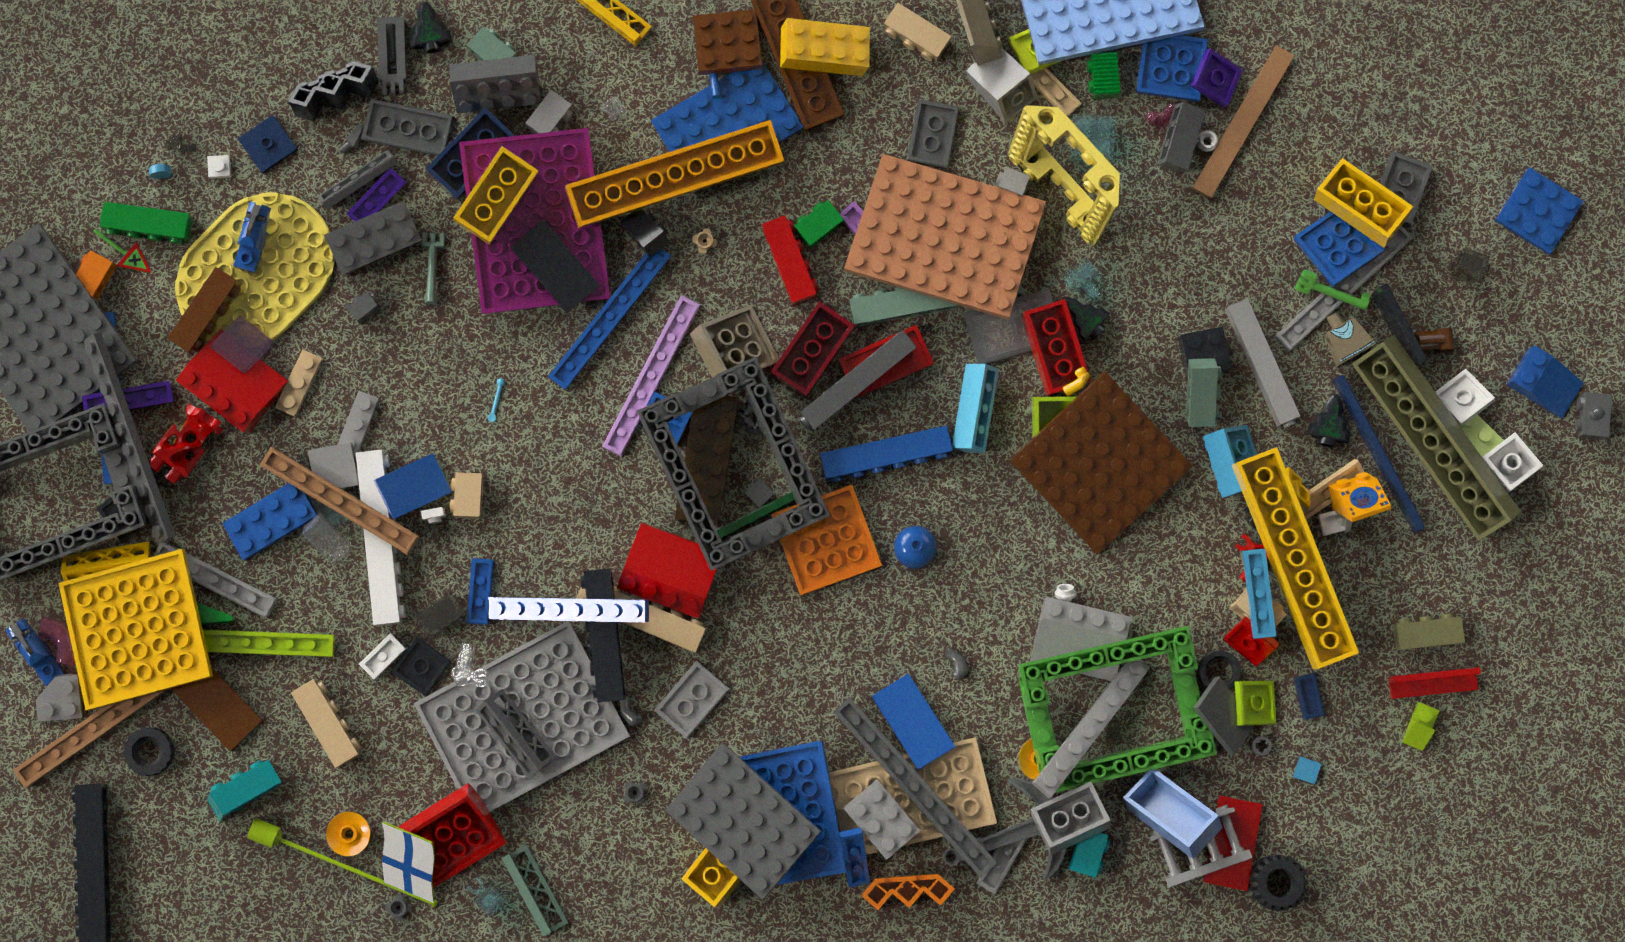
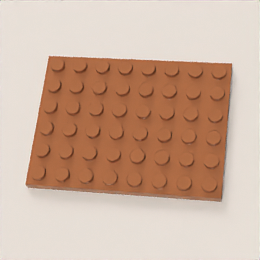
(945, 236)

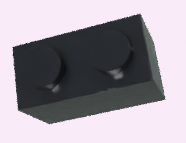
(645, 232)

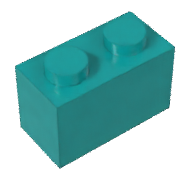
(1088, 855)

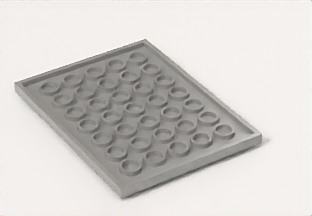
(551, 689)

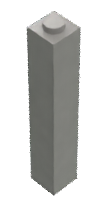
(1262, 363)

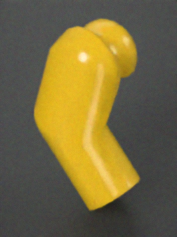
(1079, 383)

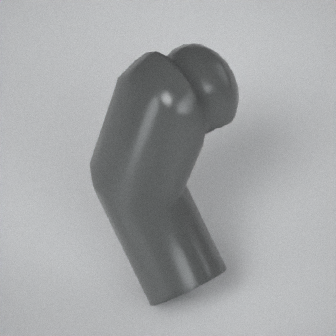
(959, 663)

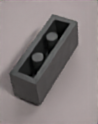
(1181, 137)

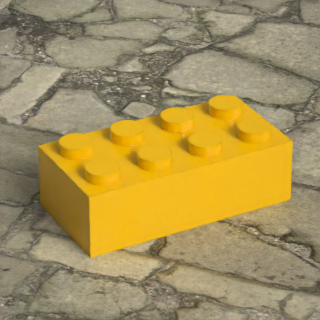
(825, 47)
(495, 195)
(1363, 202)
(711, 879)

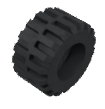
(1296, 887)

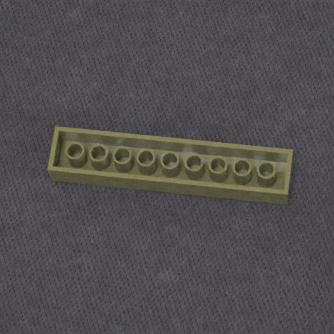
(1436, 438)

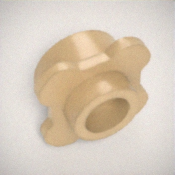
(698, 239)

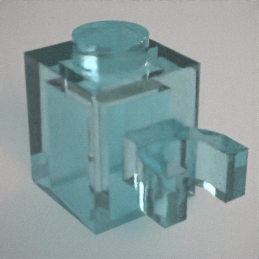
(1081, 277)
(489, 898)

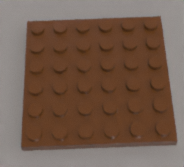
(1100, 462)

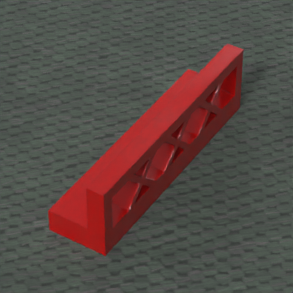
(1433, 683)

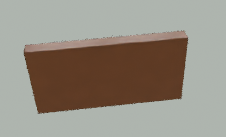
(219, 709)

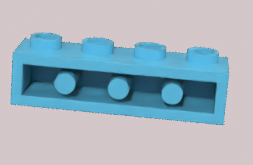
(973, 413)

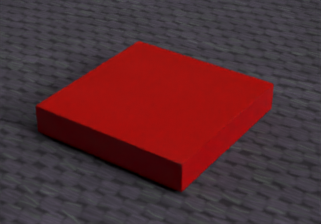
(1242, 640)

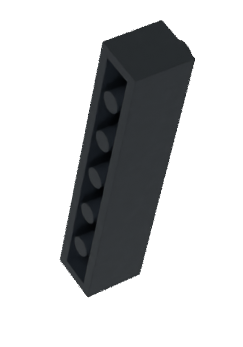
(604, 640)

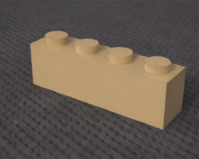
(325, 722)

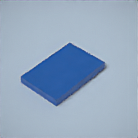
(412, 486)

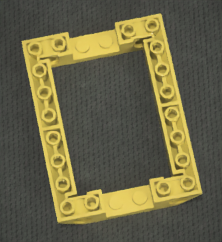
(1048, 125)

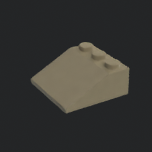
(733, 340)

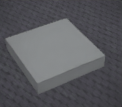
(335, 464)

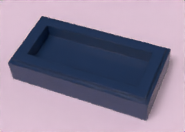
(1309, 696)

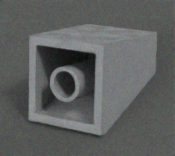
(1003, 85)

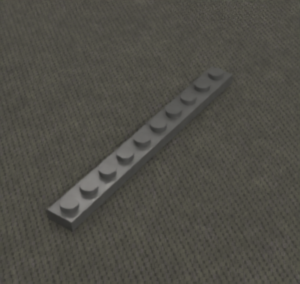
(129, 438)
(915, 787)

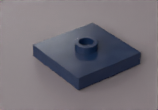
(267, 144)

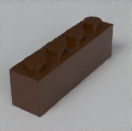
(204, 311)

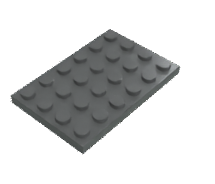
(743, 821)

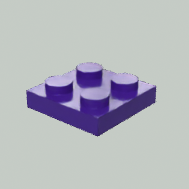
(1216, 78)

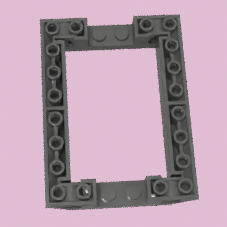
(55, 436)
(780, 438)

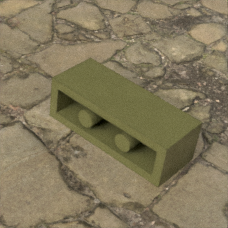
(1428, 632)

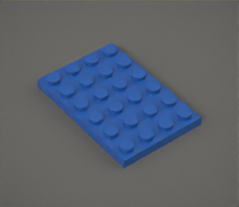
(744, 101)
(804, 780)

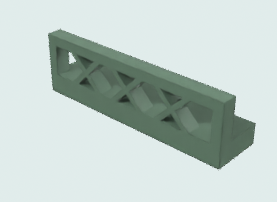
(527, 895)

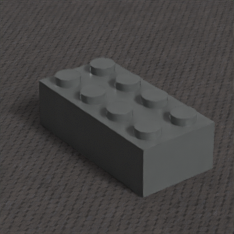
(495, 83)
(373, 238)

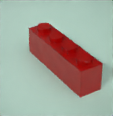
(789, 260)

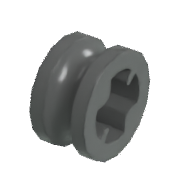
(1264, 751)

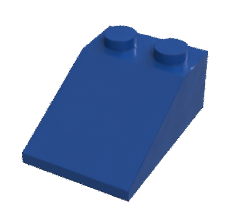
(1545, 381)

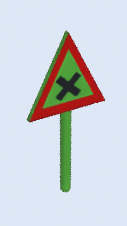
(132, 259)

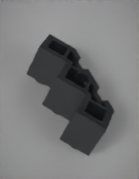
(333, 89)

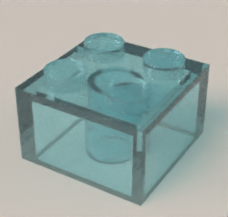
(1099, 131)

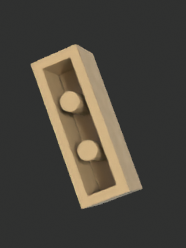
(916, 33)

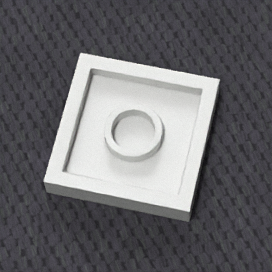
(1465, 397)

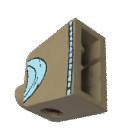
(1346, 339)

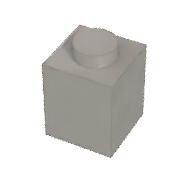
(1012, 181)

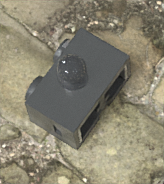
(1594, 415)

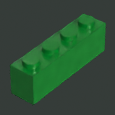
(146, 222)

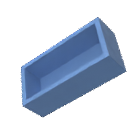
(1172, 813)

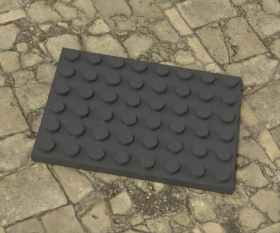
(43, 332)

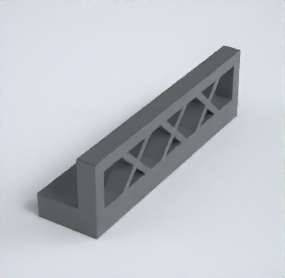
(512, 735)

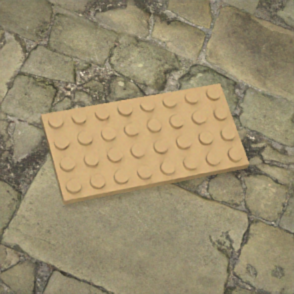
(954, 777)

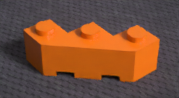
(907, 889)

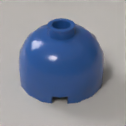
(915, 547)

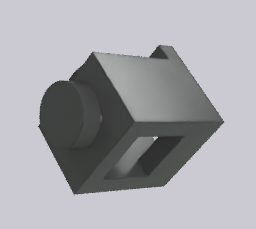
(363, 306)

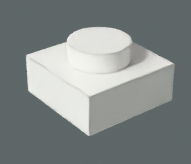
(219, 166)
(433, 515)

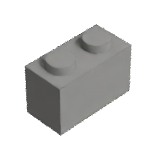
(550, 114)

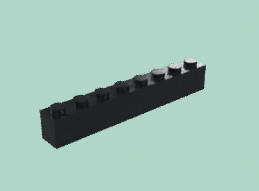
(91, 863)

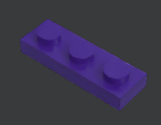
(377, 195)

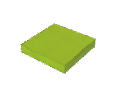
(1255, 703)

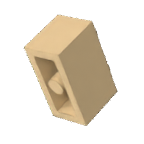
(467, 495)

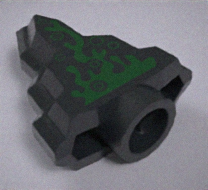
(429, 31)
(1086, 319)
(1330, 424)

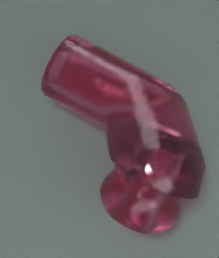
(1160, 118)

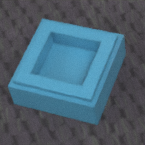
(1306, 770)

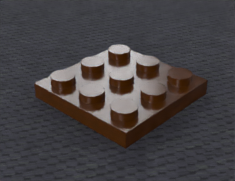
(727, 42)

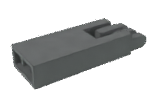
(392, 49)

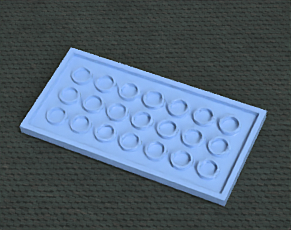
(1087, 27)

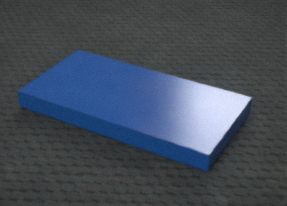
(913, 722)

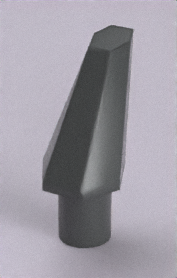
(352, 139)

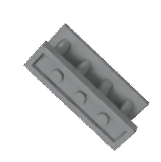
(1217, 861)

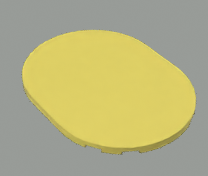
(290, 272)

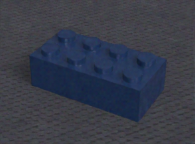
(447, 166)

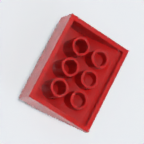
(228, 391)
(667, 571)
(459, 831)

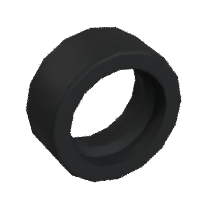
(1232, 660)

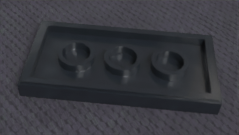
(554, 266)
(1398, 323)

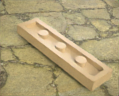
(1320, 493)

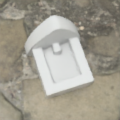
(1333, 523)

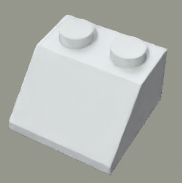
(1512, 462)

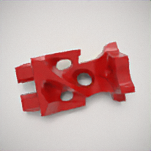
(173, 456)

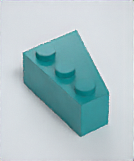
(243, 789)

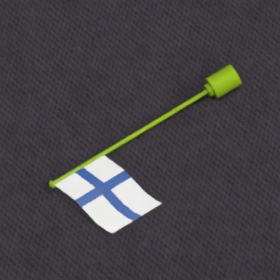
(405, 860)

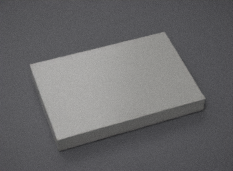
(691, 699)

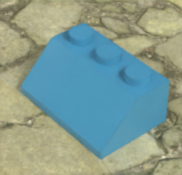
(1224, 450)

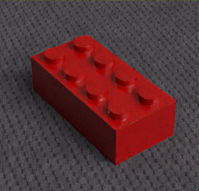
(1054, 345)

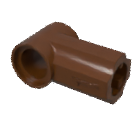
(1436, 340)

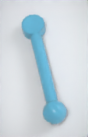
(492, 417)

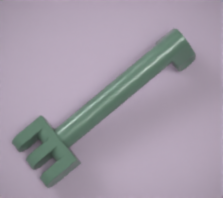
(433, 245)

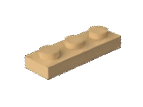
(299, 383)

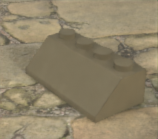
(980, 30)

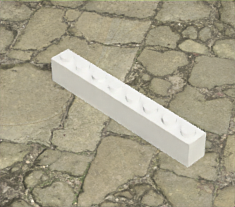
(380, 555)

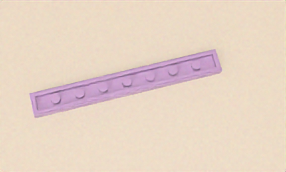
(651, 375)

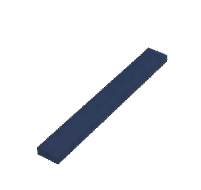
(1378, 453)

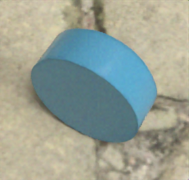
(160, 171)

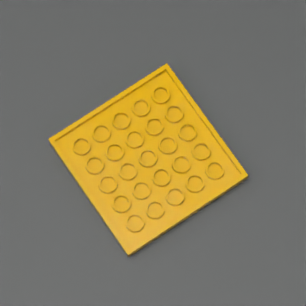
(135, 629)

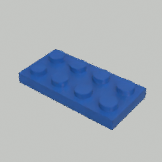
(269, 520)

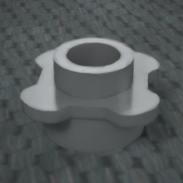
(639, 788)
(392, 907)

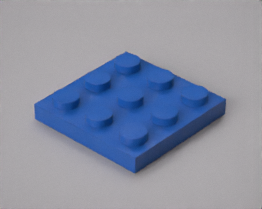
(1170, 67)
(1539, 211)
(1336, 248)

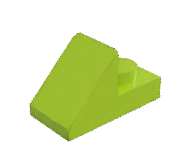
(1420, 726)

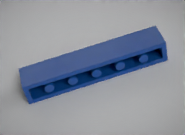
(886, 453)

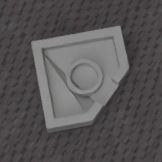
(61, 699)

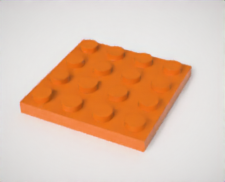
(832, 546)

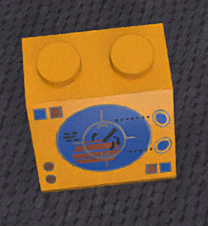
(1358, 497)

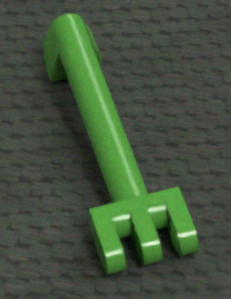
(1308, 282)

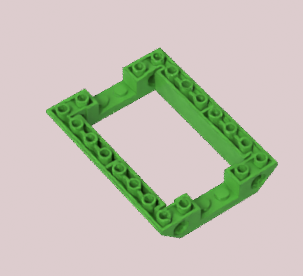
(1182, 661)

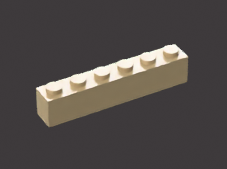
(665, 625)

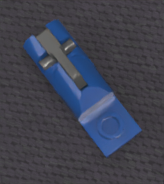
(252, 237)
(34, 651)

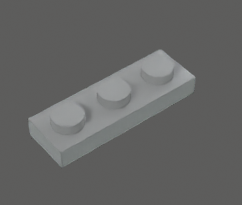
(359, 420)

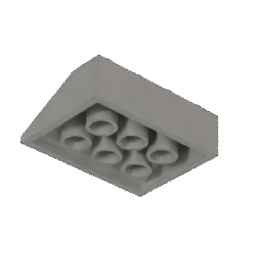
(1075, 627)

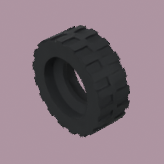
(132, 746)

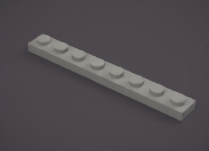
(1090, 727)

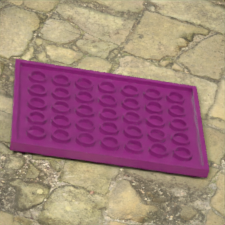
(560, 160)

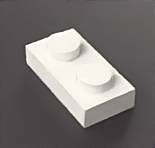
(382, 656)

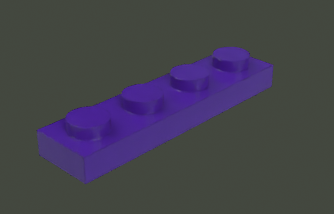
(136, 397)

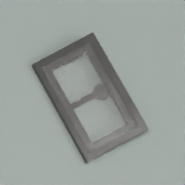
(1001, 338)

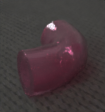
(59, 634)

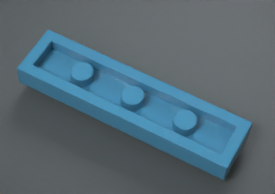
(1259, 593)

